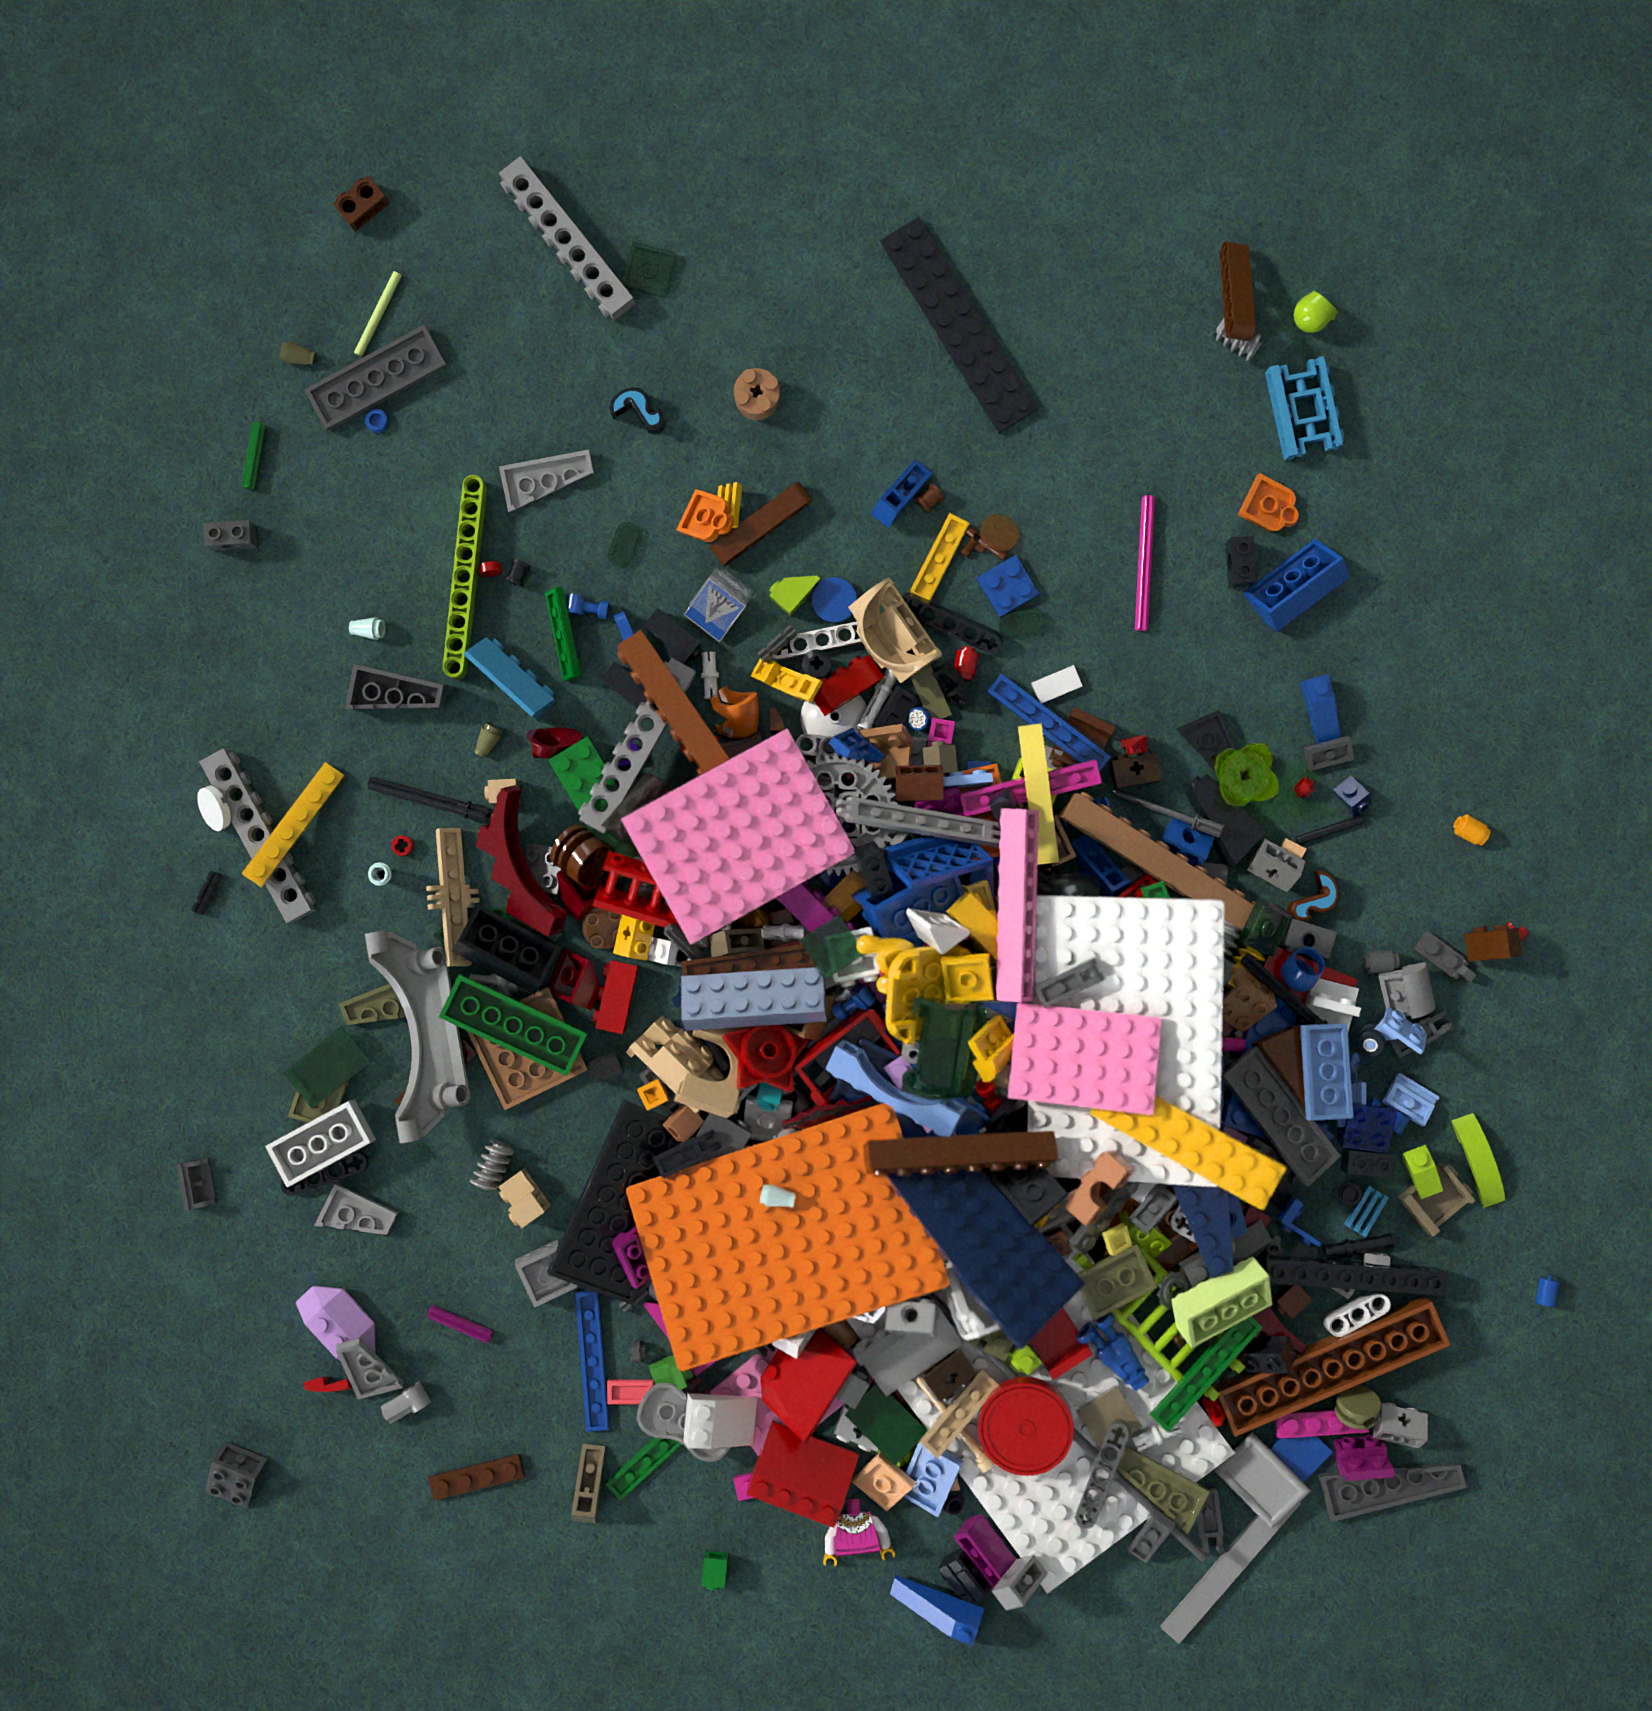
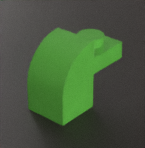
(666, 1371)

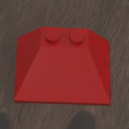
(806, 1386)

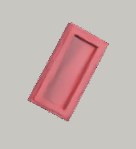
(627, 1390)

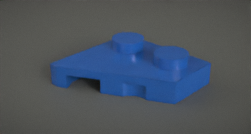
(854, 746)

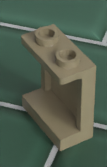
(1439, 1207)

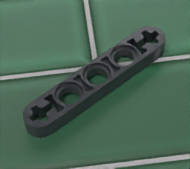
(962, 623)

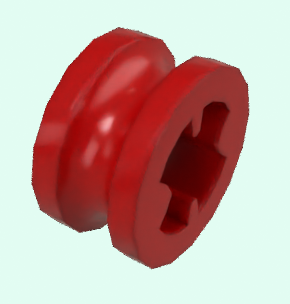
(396, 841)

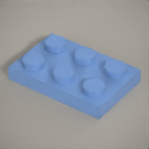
(933, 1479)

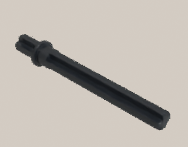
(429, 799)
(1281, 991)

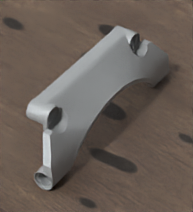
(437, 1061)

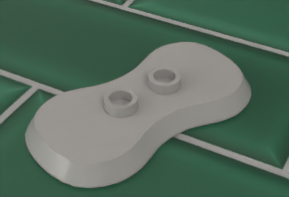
(664, 1414)

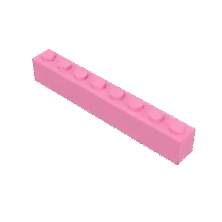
(1017, 905)

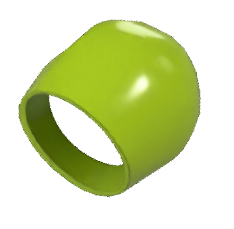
(1314, 313)

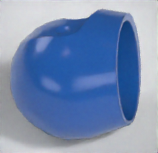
(1298, 974)

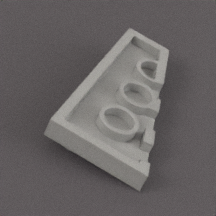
(539, 477)

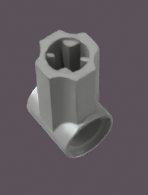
(409, 1401)

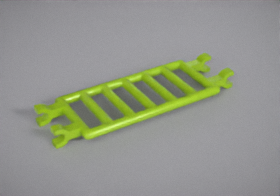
(1139, 1333)

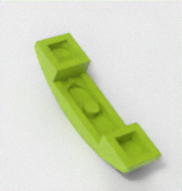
(1480, 1159)

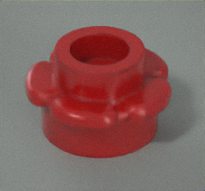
(1304, 787)

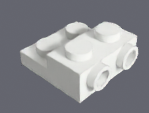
(863, 968)

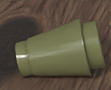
(296, 354)
(487, 740)

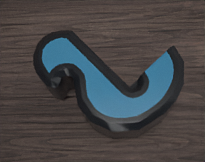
(640, 402)

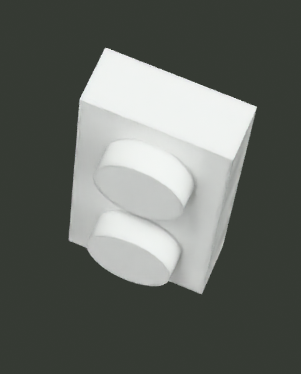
(662, 951)

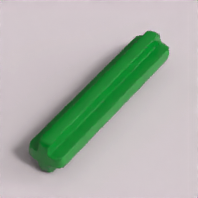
(253, 455)

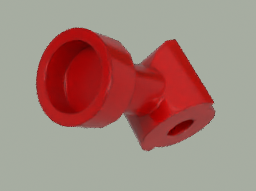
(992, 1100)

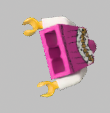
(856, 1534)

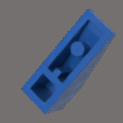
(901, 493)
(1321, 708)
(1098, 864)

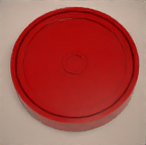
(1026, 1426)

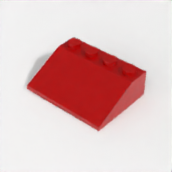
(802, 1475)

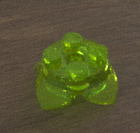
(1262, 782)

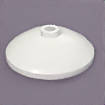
(816, 723)

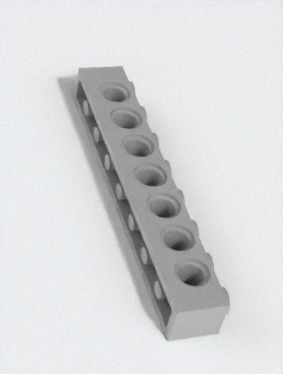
(520, 174)
(649, 739)
(215, 767)

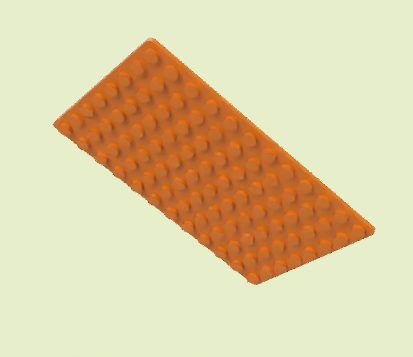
(759, 1274)

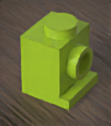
(1024, 1359)

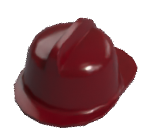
(552, 741)

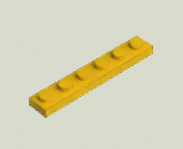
(293, 825)

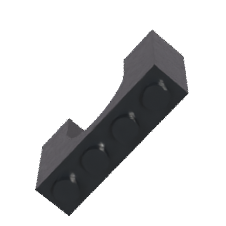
(681, 647)

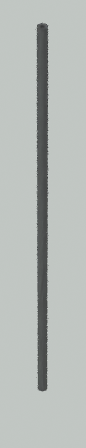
(1086, 1446)

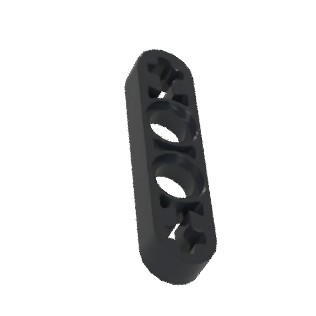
(327, 1177)

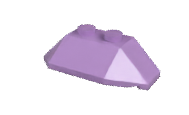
(335, 1317)

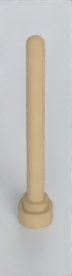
(983, 1461)

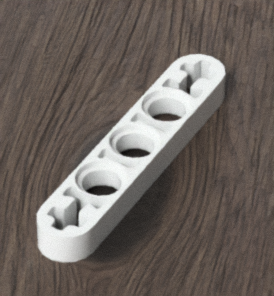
(810, 638)

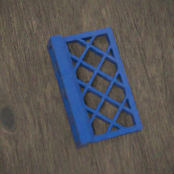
(931, 848)

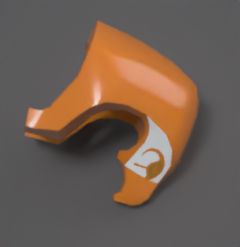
(741, 717)

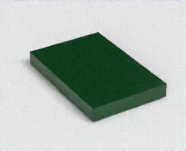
(886, 1423)

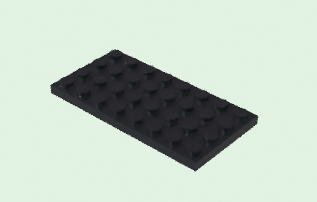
(603, 1209)

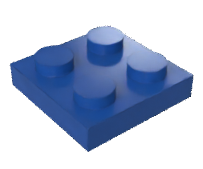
(1007, 586)

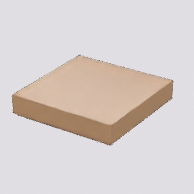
(883, 1481)

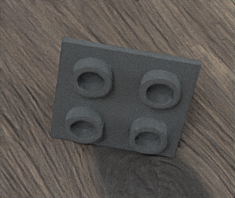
(542, 868)

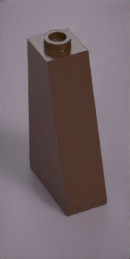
(1285, 1055)

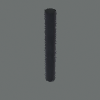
(1330, 829)

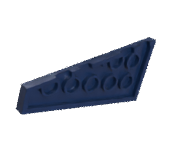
(1209, 1221)

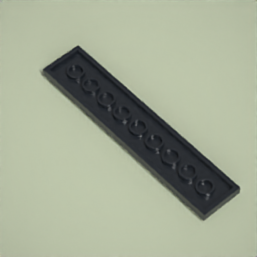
(958, 325)

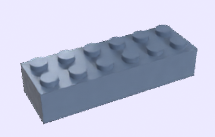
(753, 998)

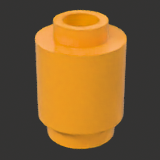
(1471, 829)

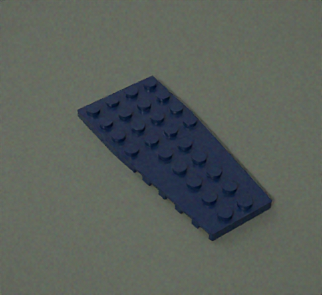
(991, 1249)

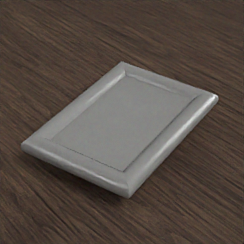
(1262, 1480)

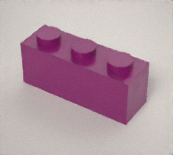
(984, 1549)

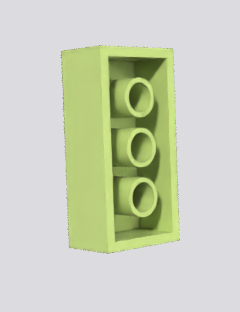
(1222, 1302)

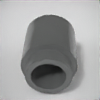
(1380, 961)

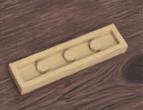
(958, 1414)

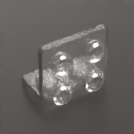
(722, 598)

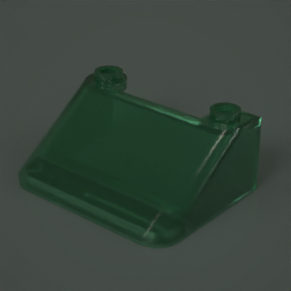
(944, 1054)

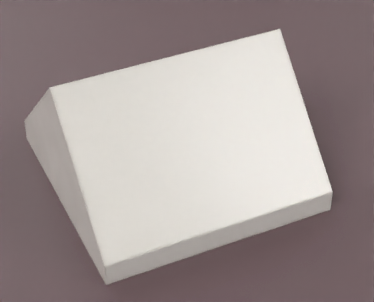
(937, 929)

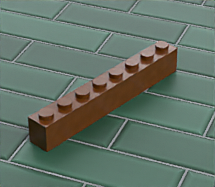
(960, 1152)

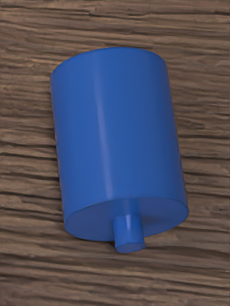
(1547, 1291)

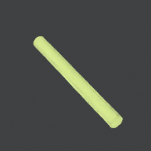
(377, 314)

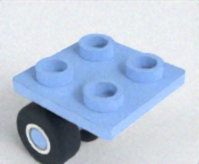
(1394, 1025)

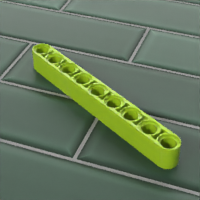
(464, 566)

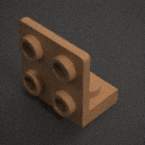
(894, 743)
(1247, 1001)

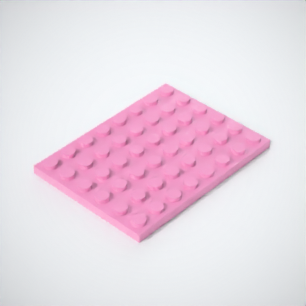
(738, 836)

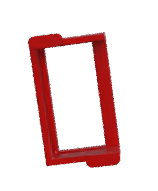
(874, 1019)

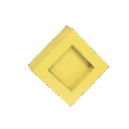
(1117, 1239)

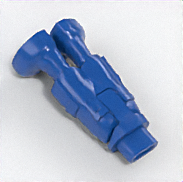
(1115, 1353)

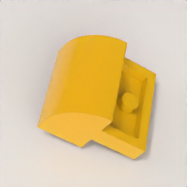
(992, 1048)

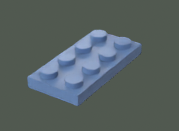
(1326, 1071)

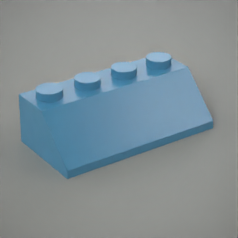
(513, 680)

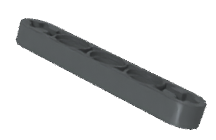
(1099, 1484)

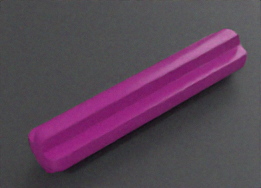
(460, 1324)

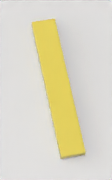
(1038, 790)

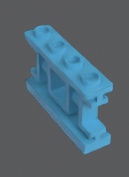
(1286, 412)

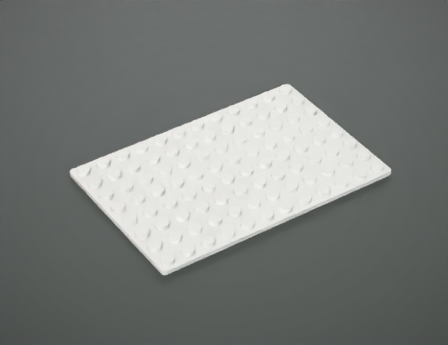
(1156, 963)

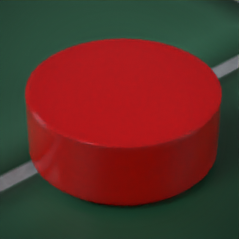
(490, 569)

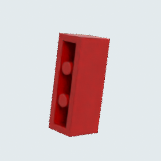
(847, 684)
(616, 996)

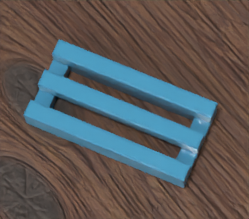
(1383, 1199)

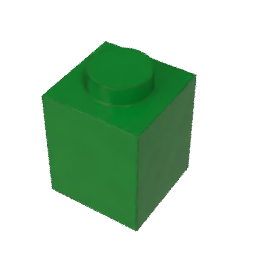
(714, 1570)

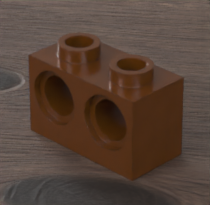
(365, 207)

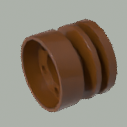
(580, 854)

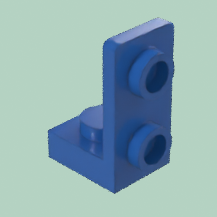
(1292, 1212)

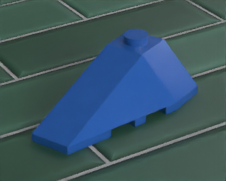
(947, 1613)

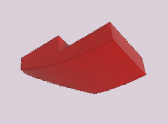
(1135, 744)
(323, 1385)
(1214, 1411)

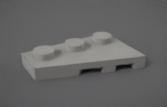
(355, 1211)
(366, 1370)

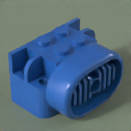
(888, 913)

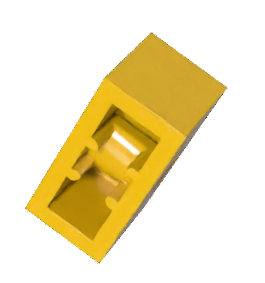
(633, 938)

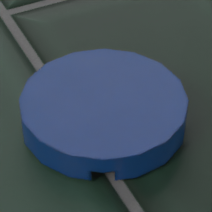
(832, 599)

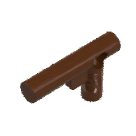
(978, 545)

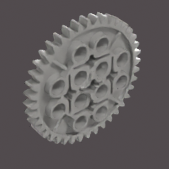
(866, 785)

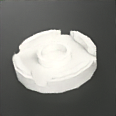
(212, 808)

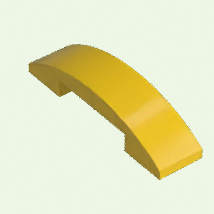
(786, 680)

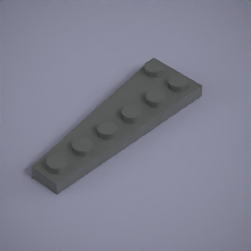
(1409, 1484)

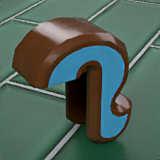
(1317, 903)

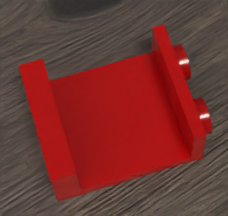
(1058, 1345)

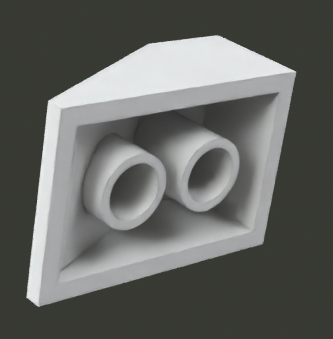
(719, 1421)

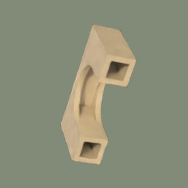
(710, 1096)

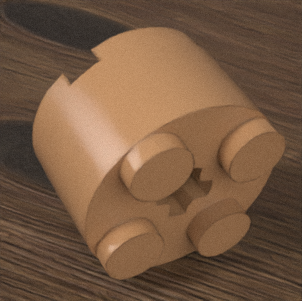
(748, 384)

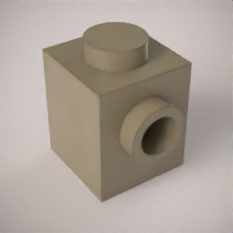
(942, 755)

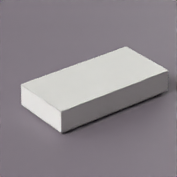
(1056, 684)

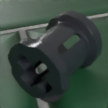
(517, 572)

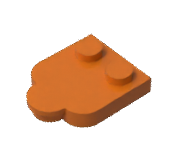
(1269, 505)
(706, 517)

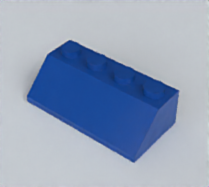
(1297, 584)

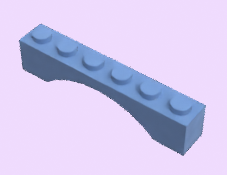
(853, 1066)

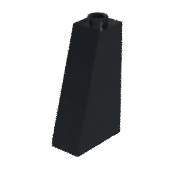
(1239, 830)

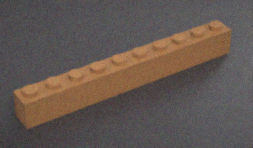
(1153, 857)

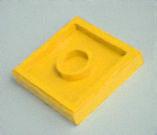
(968, 977)

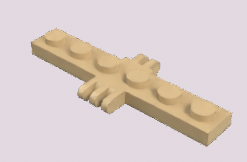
(452, 893)

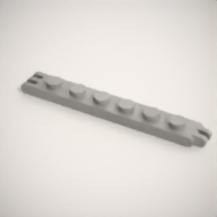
(919, 821)

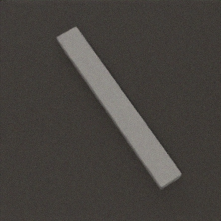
(1220, 1577)

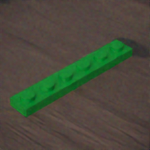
(1204, 1373)

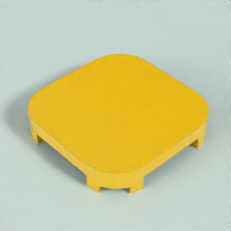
(912, 975)

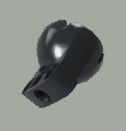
(1069, 883)

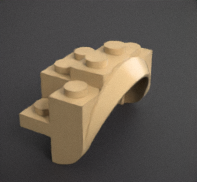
(892, 632)
(678, 1056)

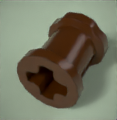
(929, 498)

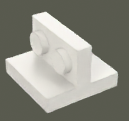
(1333, 1002)

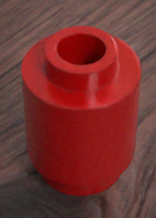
(966, 662)

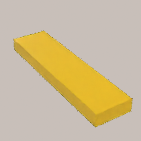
(939, 557)

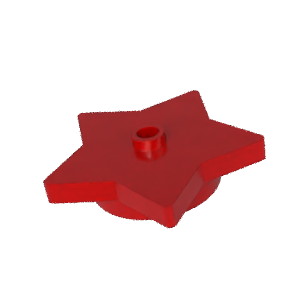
(755, 1066)

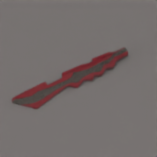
(828, 1112)

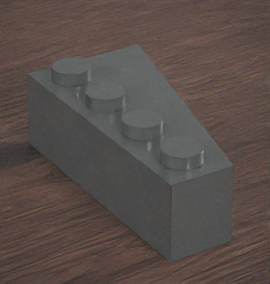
(392, 690)

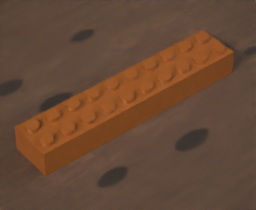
(1333, 1366)

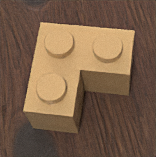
(525, 1198)

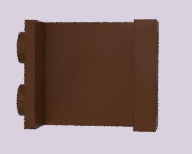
(1089, 726)

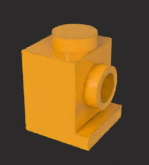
(653, 1094)

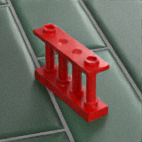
(630, 903)

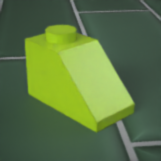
(792, 592)
(1422, 1171)

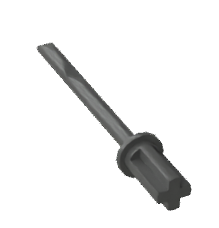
(1198, 822)

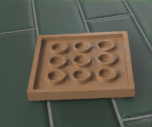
(516, 1076)

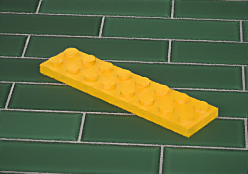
(1200, 1149)

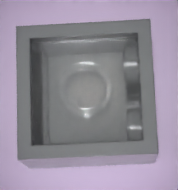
(533, 1273)

